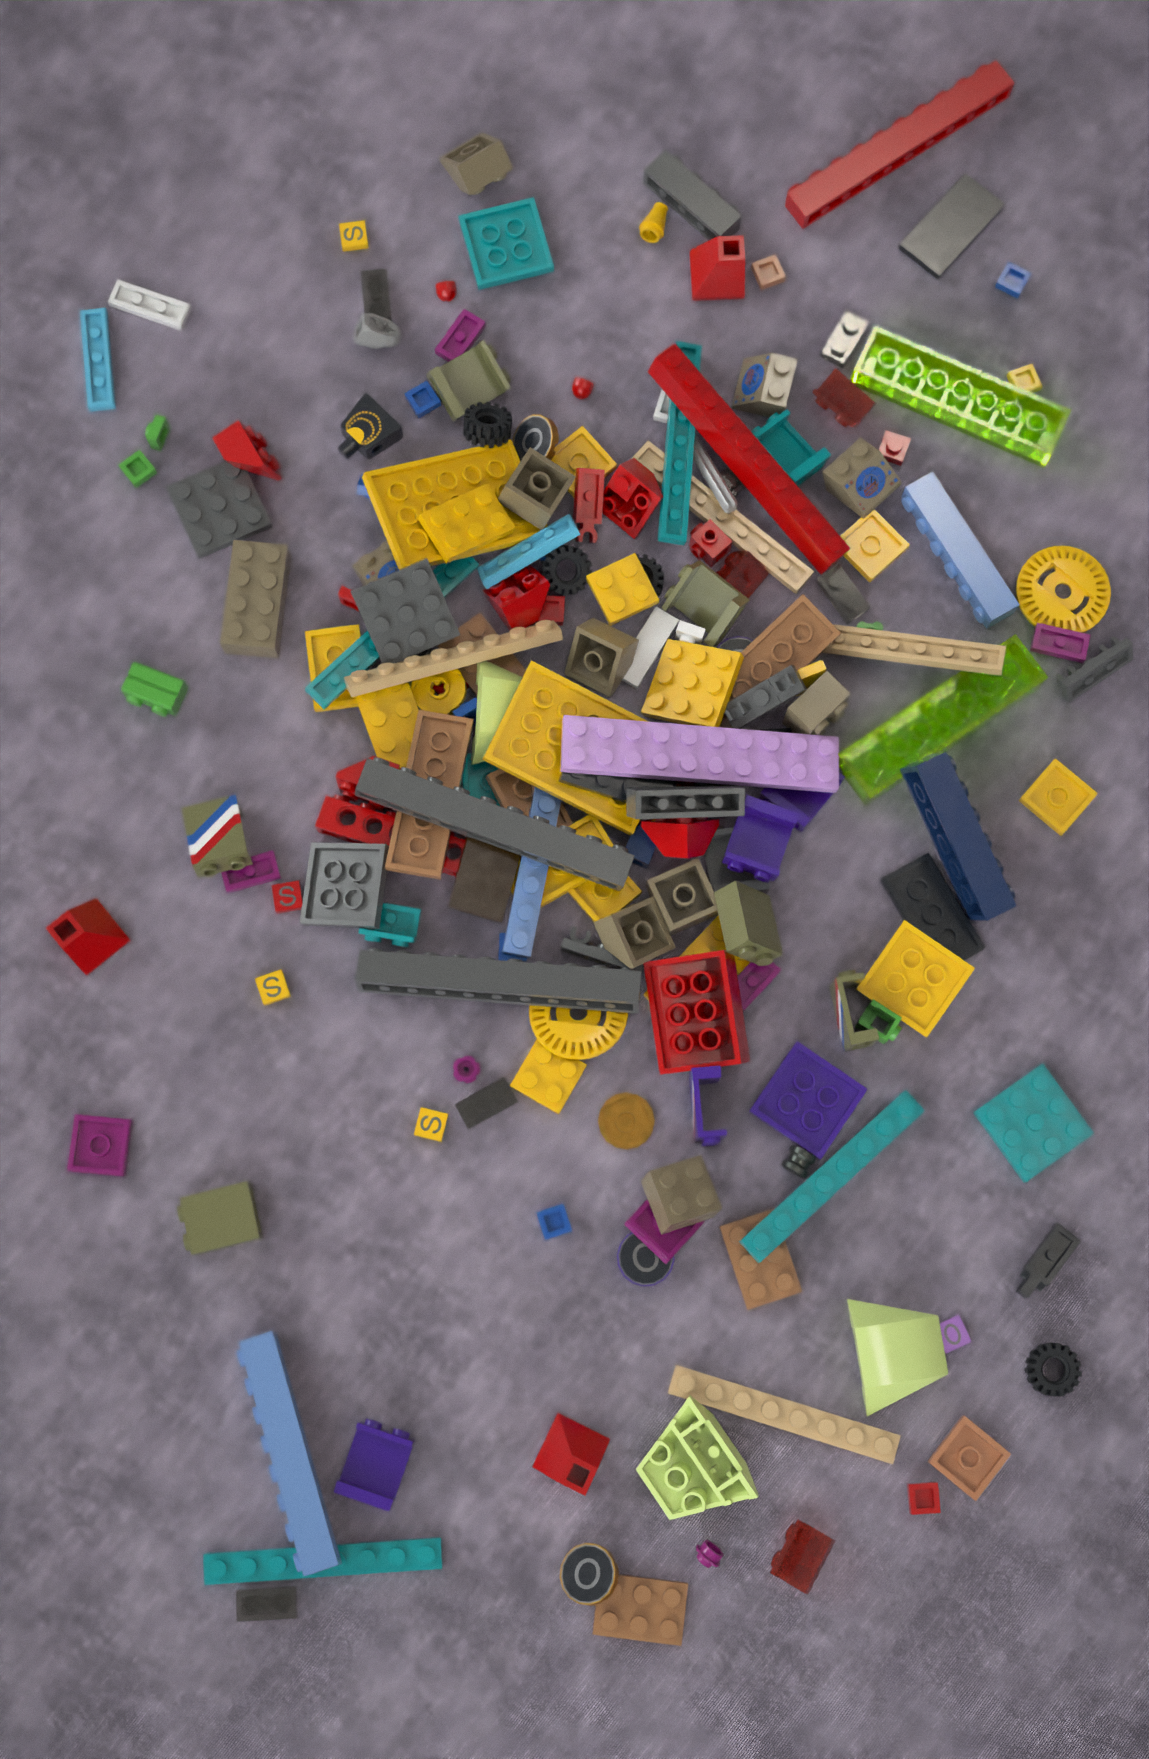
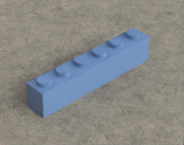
(959, 550)

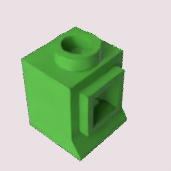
(876, 1009)

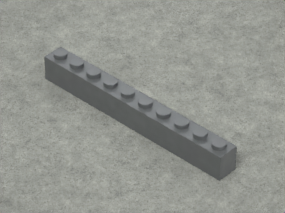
(494, 824)
(498, 980)

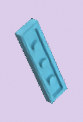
(97, 359)
(528, 551)

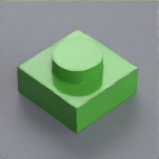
(157, 432)
(137, 468)

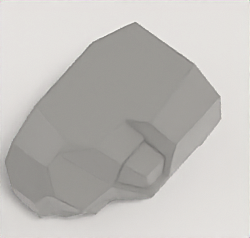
(376, 332)

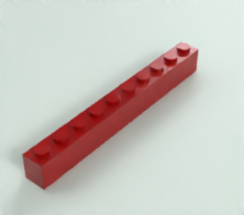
(898, 144)
(748, 459)

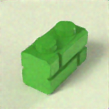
(154, 689)

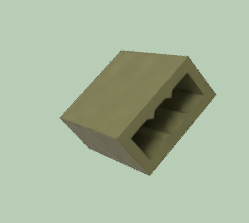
(748, 923)
(220, 1218)

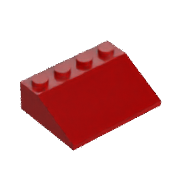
(696, 1011)

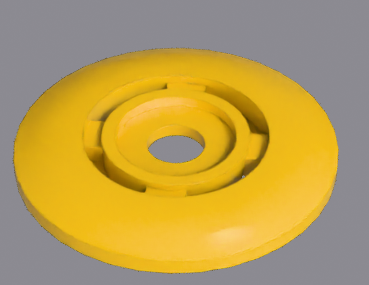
(1077, 571)
(576, 1037)

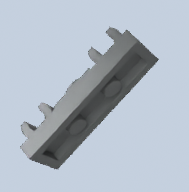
(1096, 669)
(764, 697)
(592, 953)

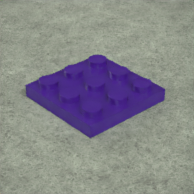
(808, 1100)

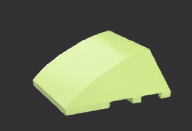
(494, 694)
(895, 1352)
(695, 1465)

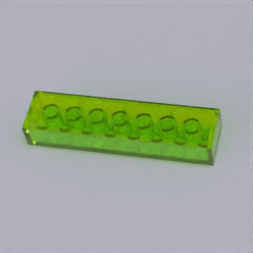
(960, 396)
(938, 721)

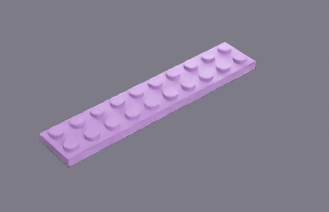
(699, 754)

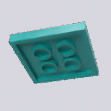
(506, 243)
(1033, 1123)

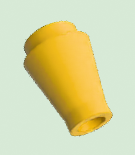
(653, 225)

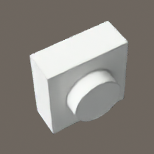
(689, 633)

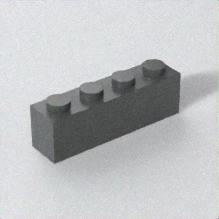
(691, 197)
(685, 802)

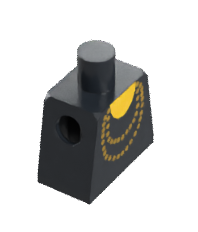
(368, 430)

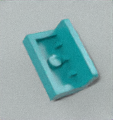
(396, 923)

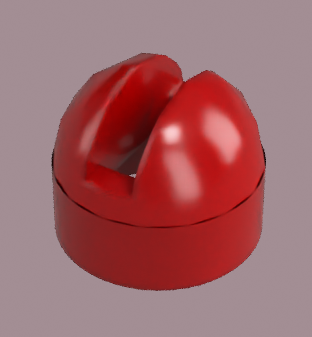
(446, 290)
(582, 388)

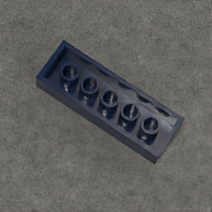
(958, 836)

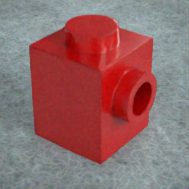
(709, 543)

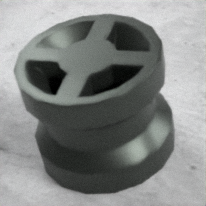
(798, 1161)

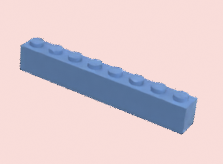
(289, 1453)

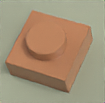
(768, 272)

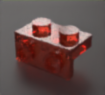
(844, 399)
(743, 572)
(801, 1556)

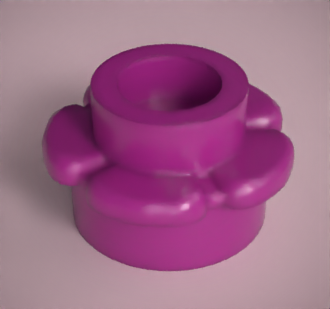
(460, 1064)
(709, 1554)

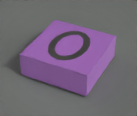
(954, 1334)

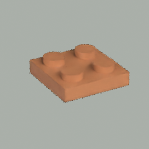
(969, 1458)

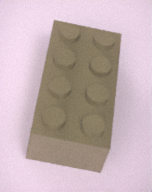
(255, 599)

